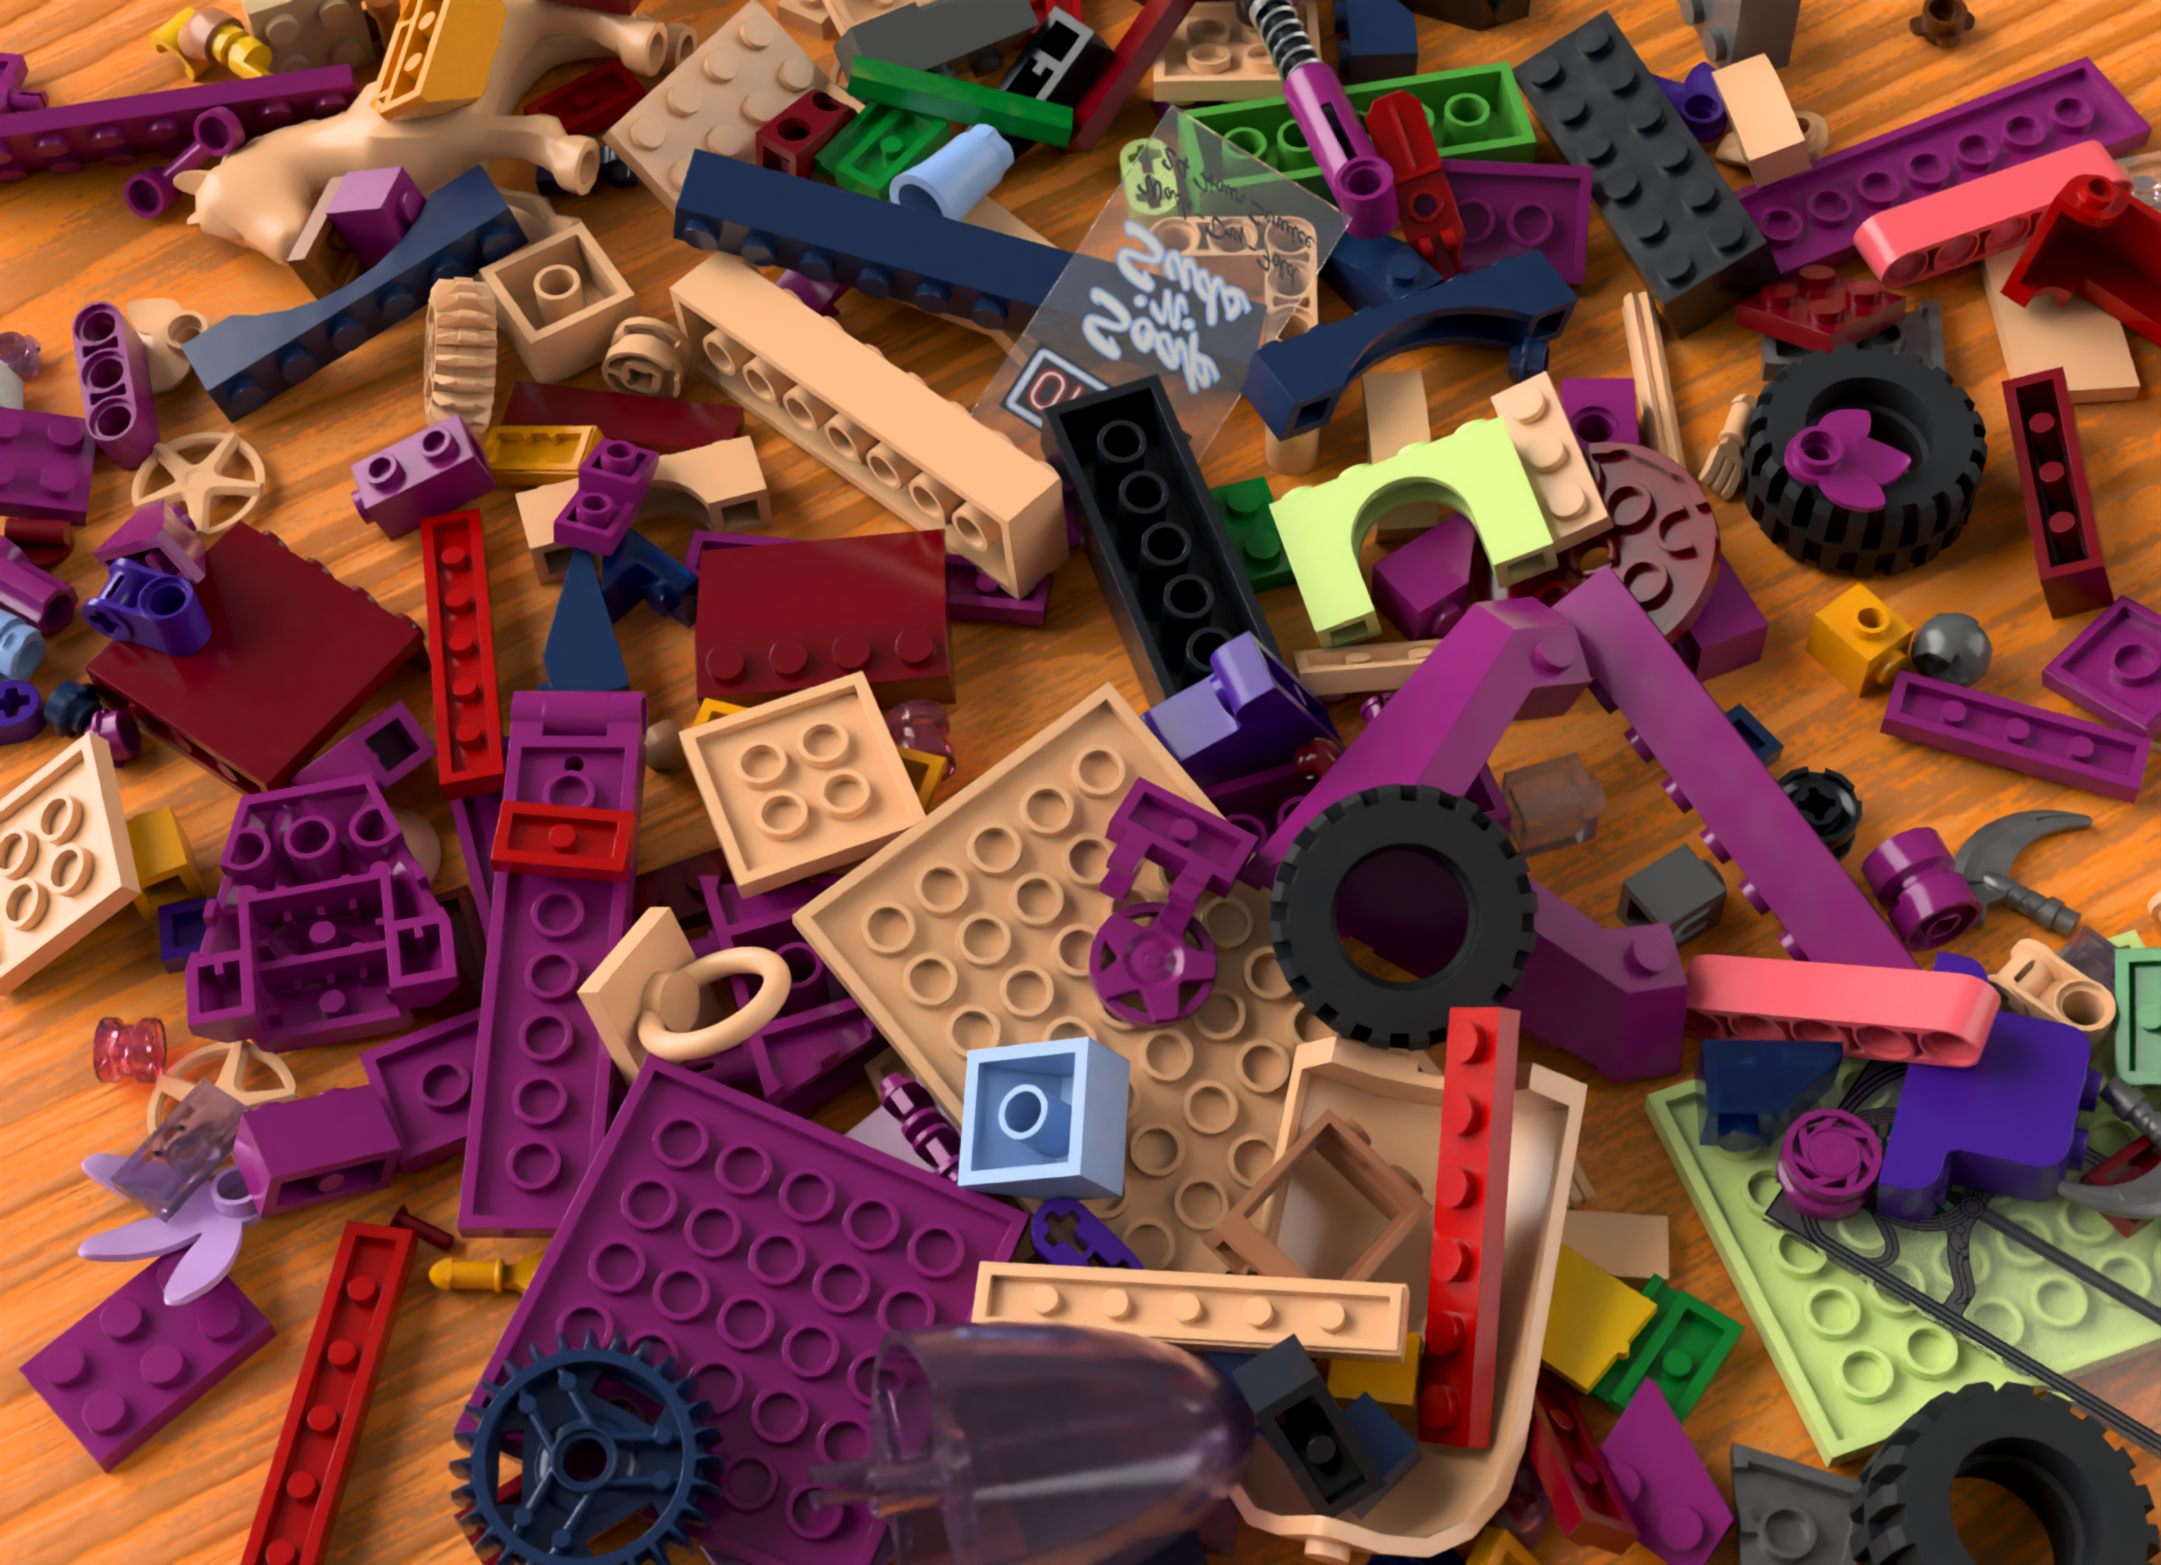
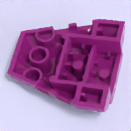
(318, 924)

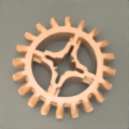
(460, 352)

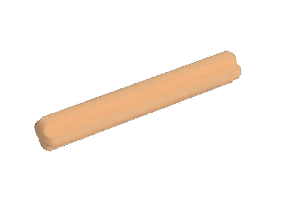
(1651, 376)

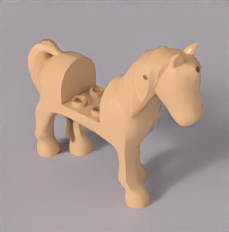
(272, 183)

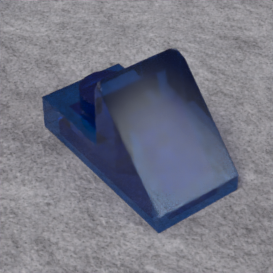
(645, 572)

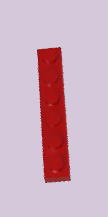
(463, 655)
(1469, 1227)
(332, 1397)

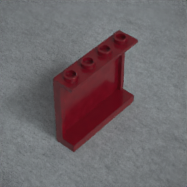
(280, 670)

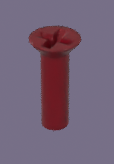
(422, 1229)

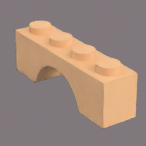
(708, 485)

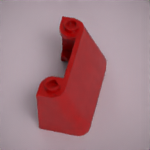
(2097, 246)

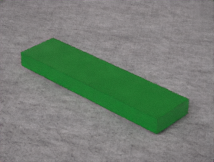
(960, 101)

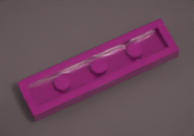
(2016, 736)

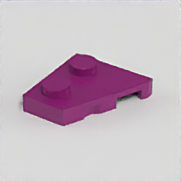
(1665, 1482)

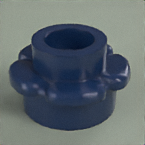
(1528, 359)
(72, 708)

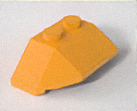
(438, 57)

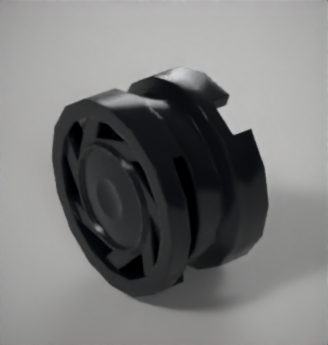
(1827, 804)

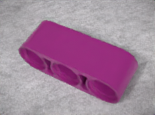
(115, 385)

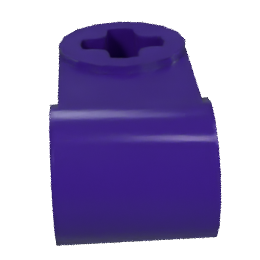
(149, 610)

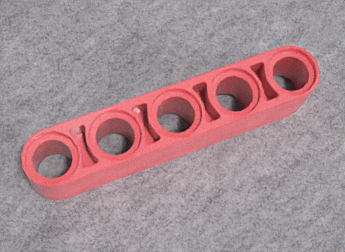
(1975, 217)
(1868, 1008)

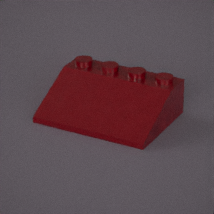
(822, 611)

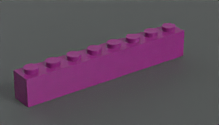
(1725, 782)

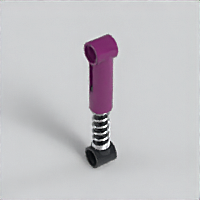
(1327, 119)

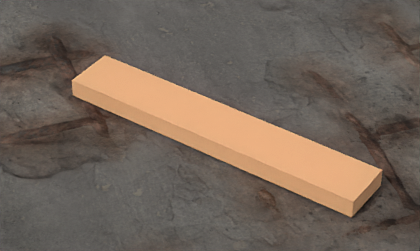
(1204, 1308)

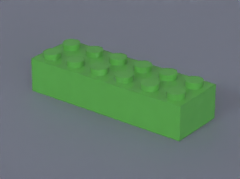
(1469, 112)

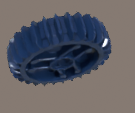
(558, 1411)

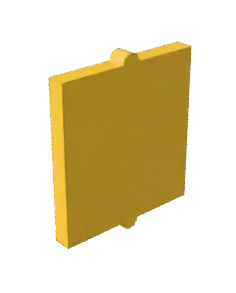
(1590, 1321)

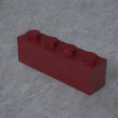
(2057, 493)

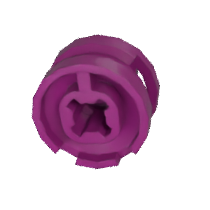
(1829, 1167)

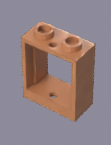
(1348, 1151)

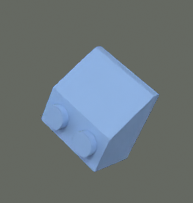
(1045, 1120)

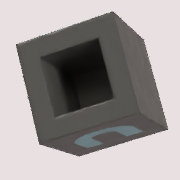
(1675, 891)

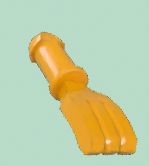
(485, 1275)

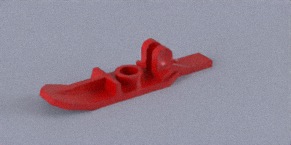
(1407, 145)

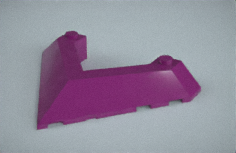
(1586, 988)

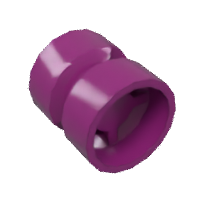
(1919, 882)

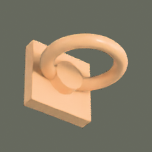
(660, 998)

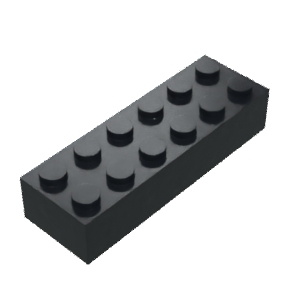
(1649, 175)
(1151, 533)

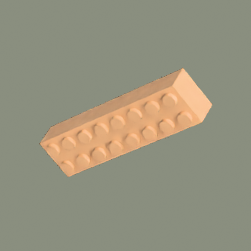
(873, 422)

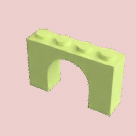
(1467, 471)

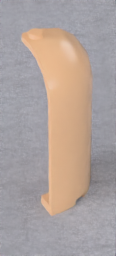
(1328, 1223)

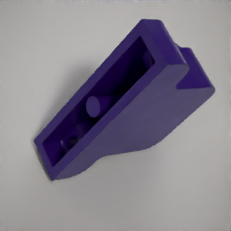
(1240, 716)
(1992, 1124)

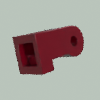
(800, 133)

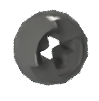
(1952, 649)

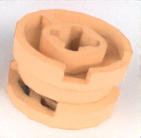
(646, 359)

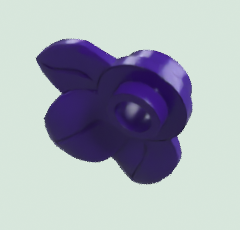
(1697, 102)

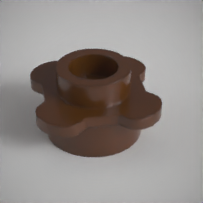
(1942, 22)

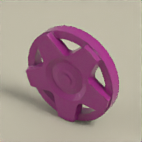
(1152, 966)

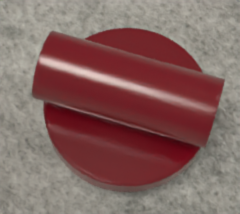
(43, 540)

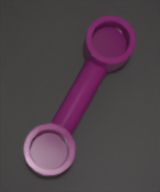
(153, 190)

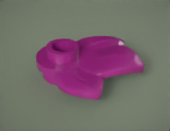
(1845, 460)

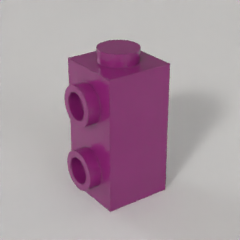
(422, 477)

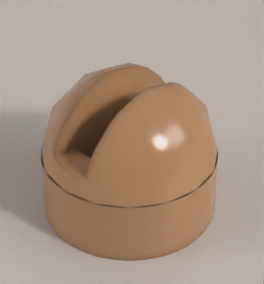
(665, 748)

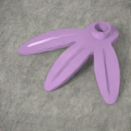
(211, 1217)

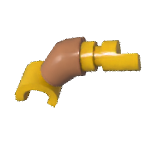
(210, 39)

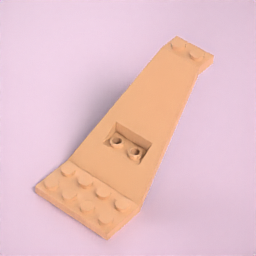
(730, 92)

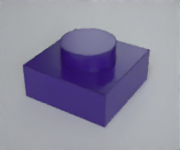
(181, 932)

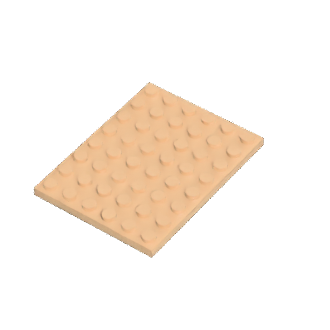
(984, 938)

